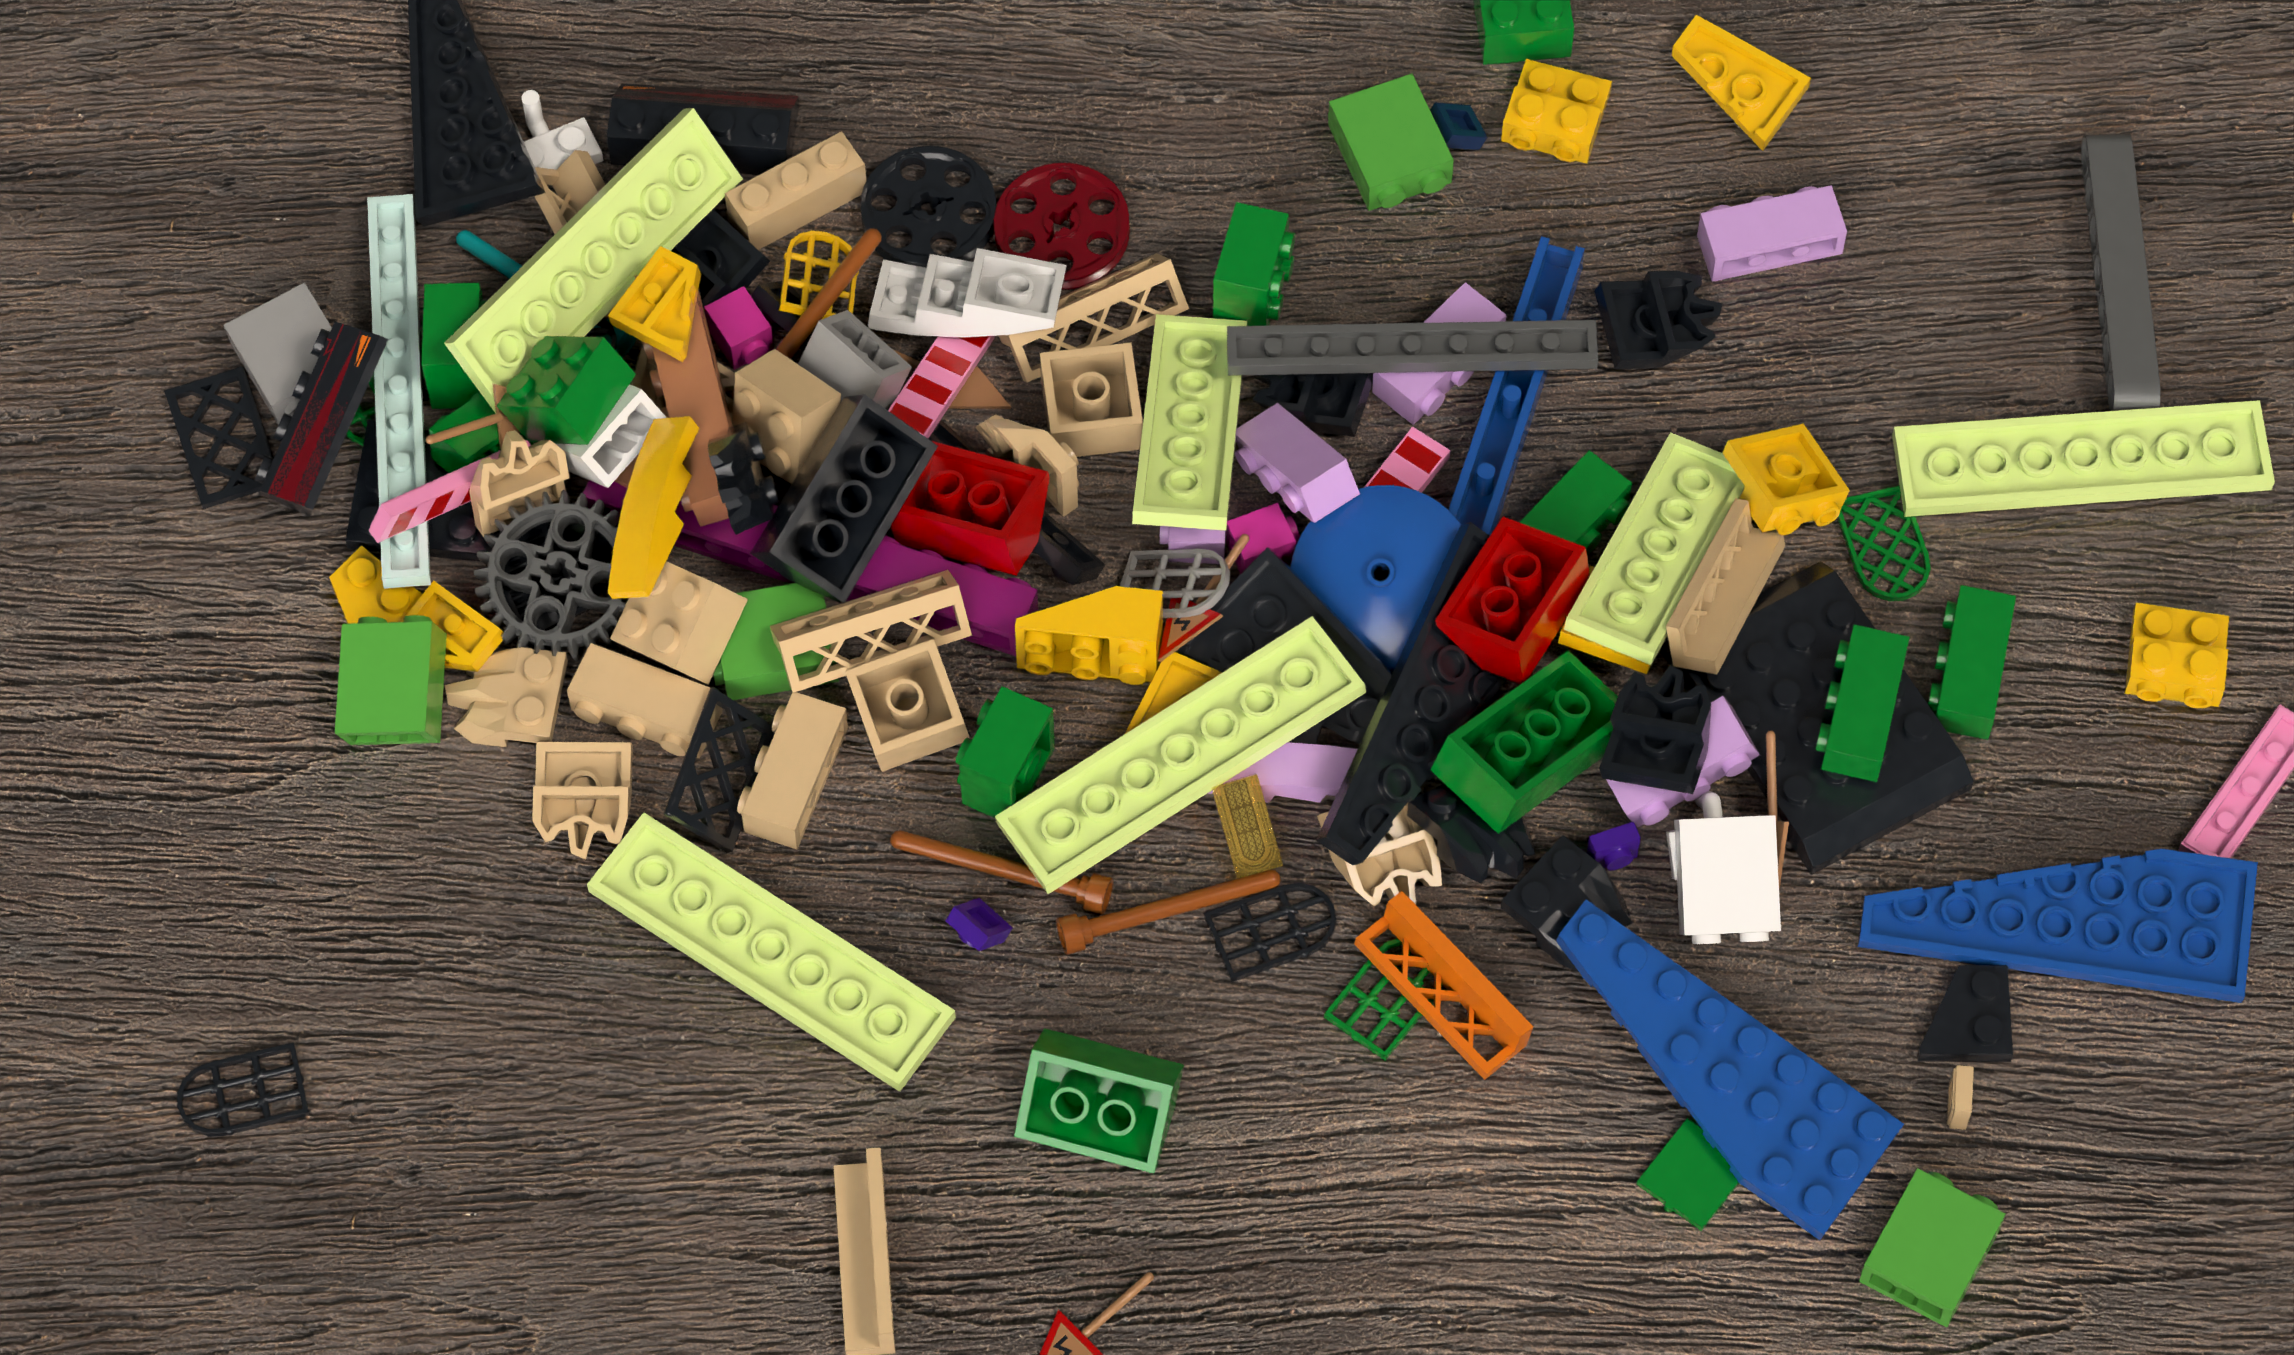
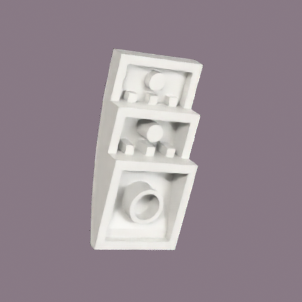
(967, 298)

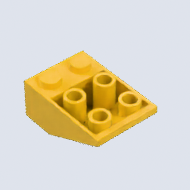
(1095, 636)

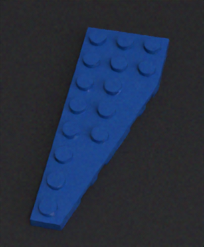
(2128, 921)
(1764, 1104)

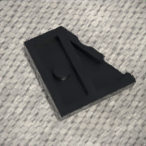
(1972, 1019)

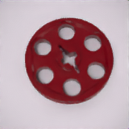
(1056, 209)

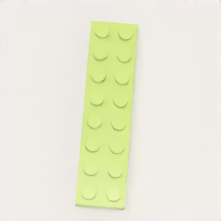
(597, 252)
(2082, 458)
(1180, 754)
(771, 951)

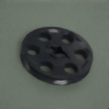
(932, 189)

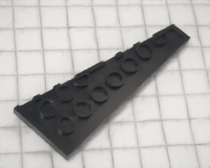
(1424, 702)

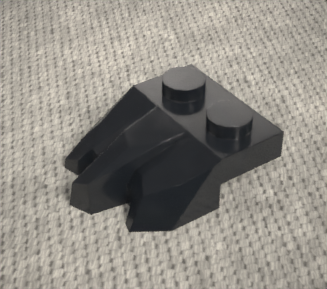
(722, 256)
(1655, 318)
(1319, 400)
(741, 479)
(1658, 734)
(1466, 839)
(1556, 890)

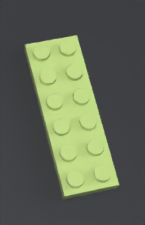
(1188, 426)
(1656, 550)

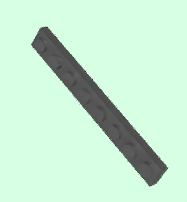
(1412, 347)

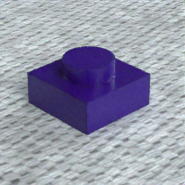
(1615, 846)
(978, 924)

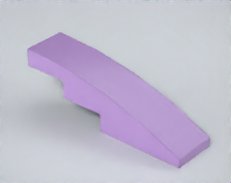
(1301, 771)

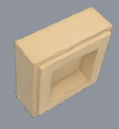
(1960, 1097)

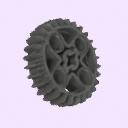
(541, 565)

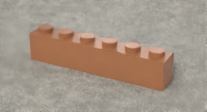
(695, 391)

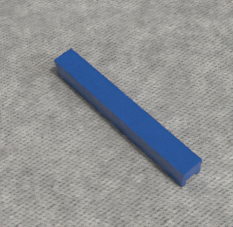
(1514, 394)

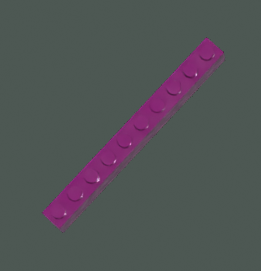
(988, 599)

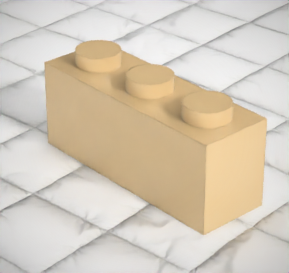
(796, 191)
(638, 699)
(793, 769)

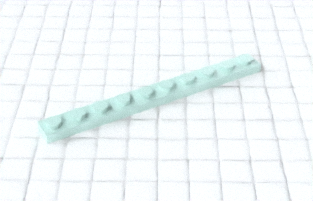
(398, 380)

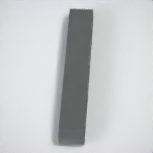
(2120, 272)

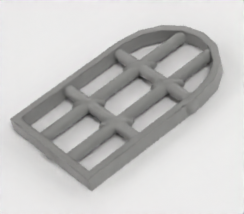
(1193, 572)

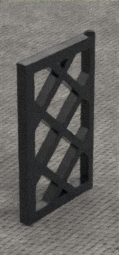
(187, 426)
(688, 776)

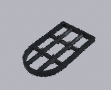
(1253, 923)
(256, 1078)

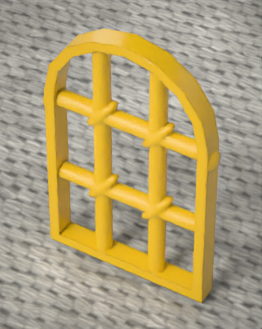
(810, 261)

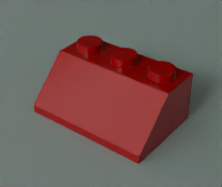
(974, 509)
(1514, 598)

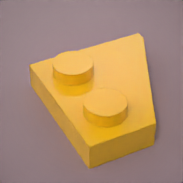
(661, 303)
(362, 593)
(469, 634)

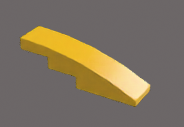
(648, 515)

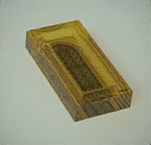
(1247, 826)

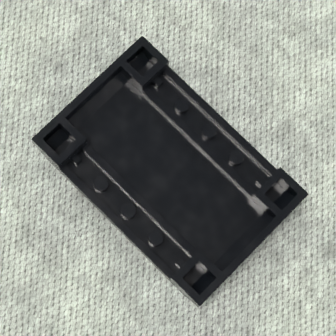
(1781, 683)

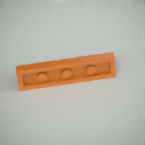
(1459, 977)

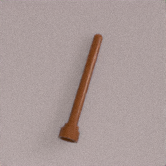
(829, 293)
(1091, 891)
(1079, 931)

